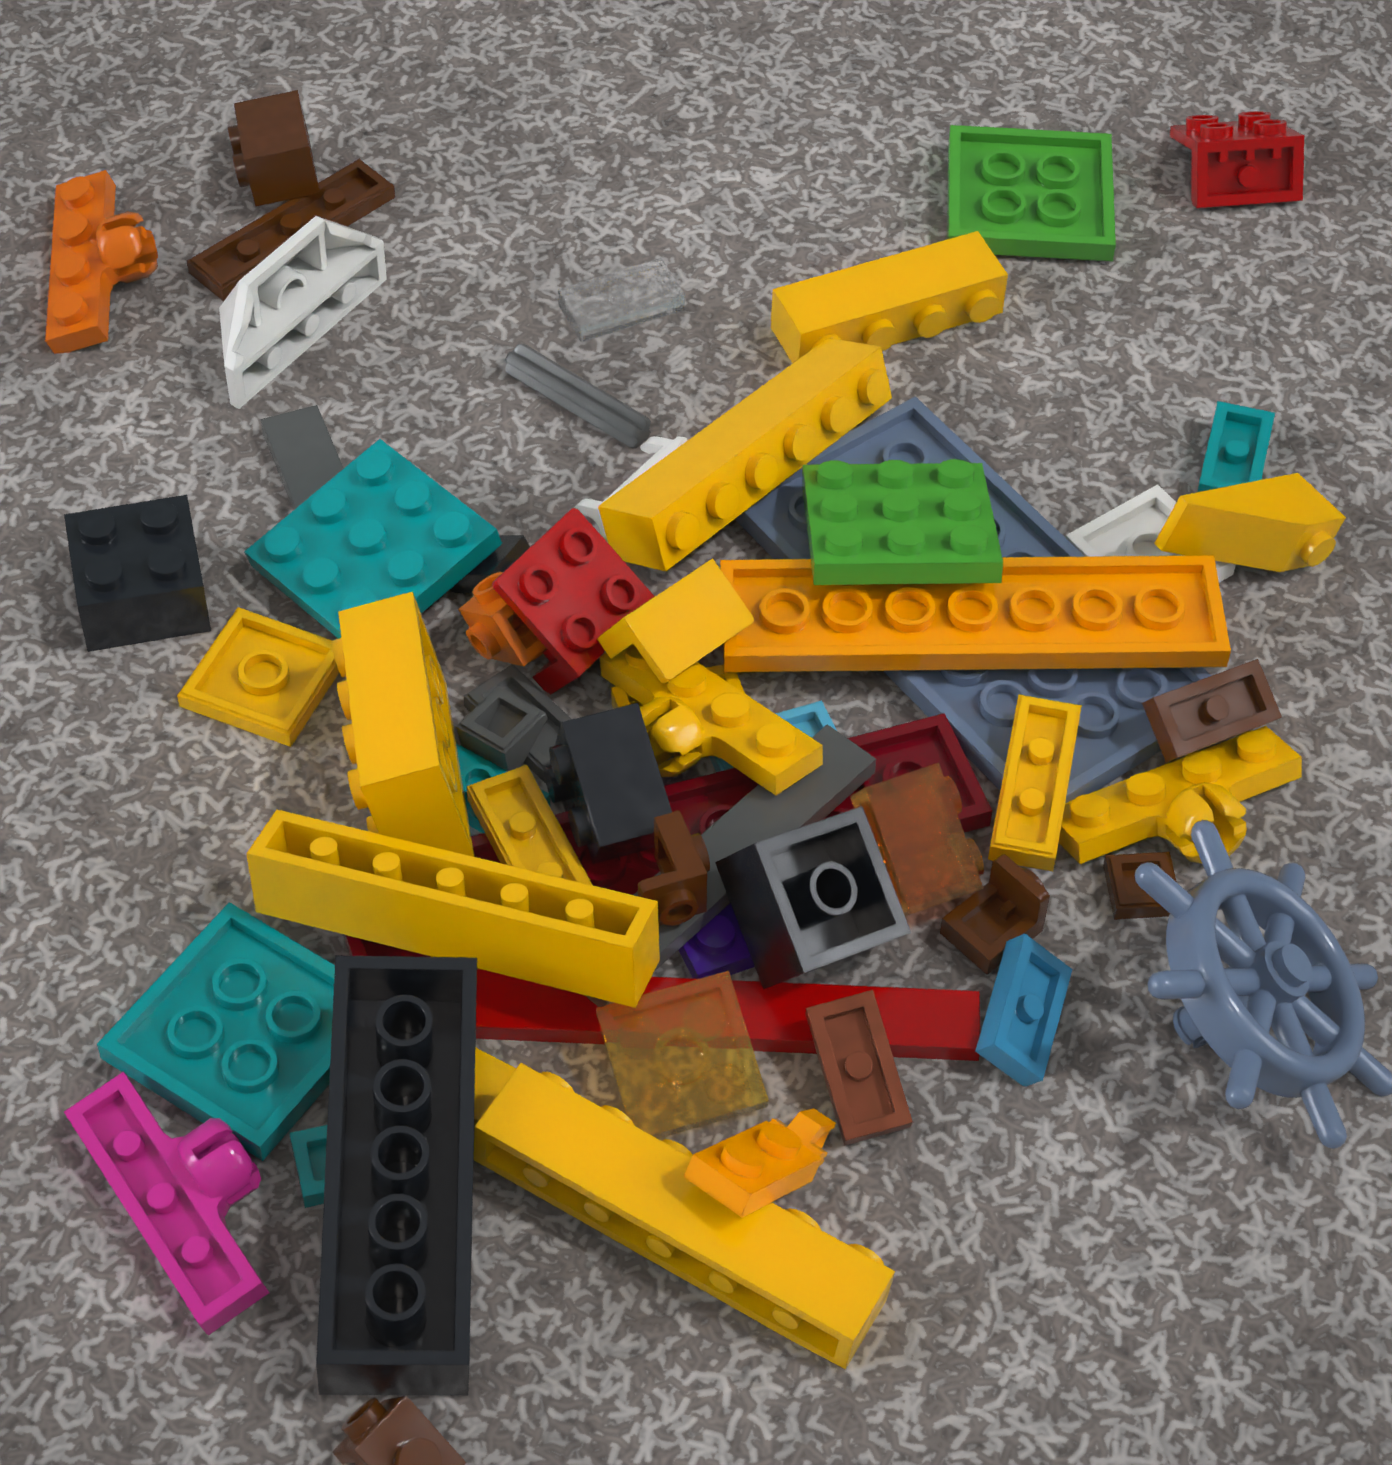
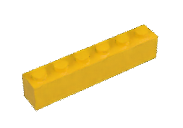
(745, 453)
(455, 907)
(634, 1190)

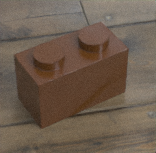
(273, 149)

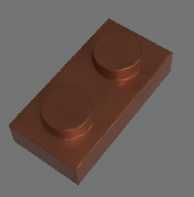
(858, 1067)

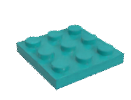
(372, 537)
(233, 1030)

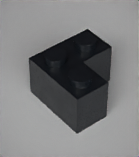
(607, 782)

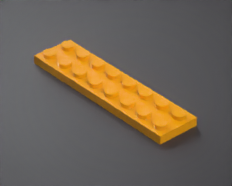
(1037, 618)

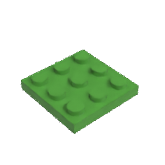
(1033, 191)
(900, 523)

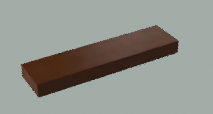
(342, 199)

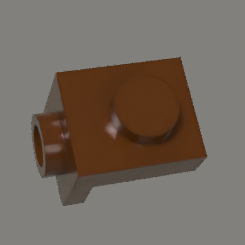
(683, 869)
(1007, 907)
(393, 1435)

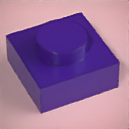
(717, 947)

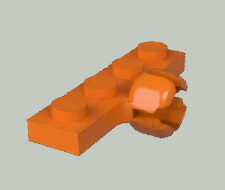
(88, 258)

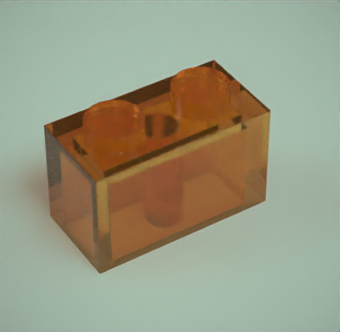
(922, 838)

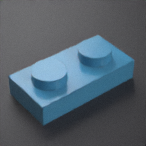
(1024, 1010)

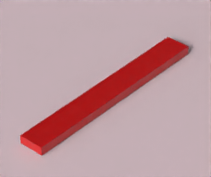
(915, 1019)

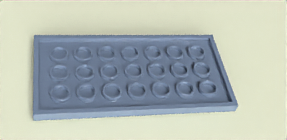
(982, 703)

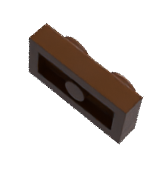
(1211, 710)

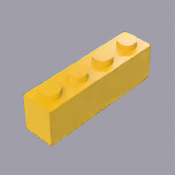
(892, 297)

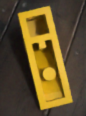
(1255, 524)

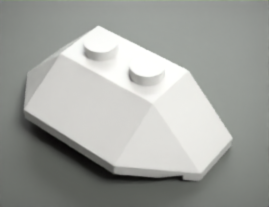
(295, 301)

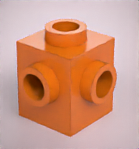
(496, 628)

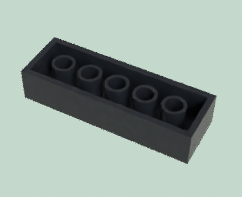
(398, 1178)

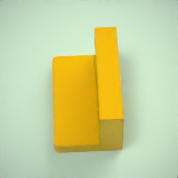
(681, 623)

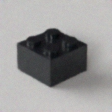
(136, 573)
(812, 896)

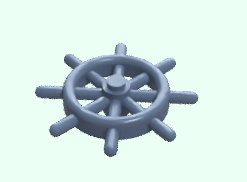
(1263, 984)

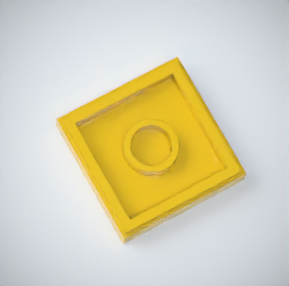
(262, 677)

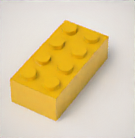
(400, 726)

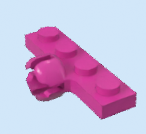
(176, 1196)

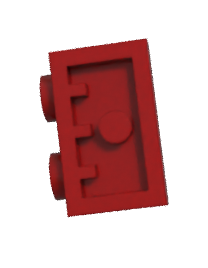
(1242, 159)
(569, 594)

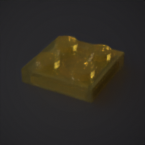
(683, 1057)

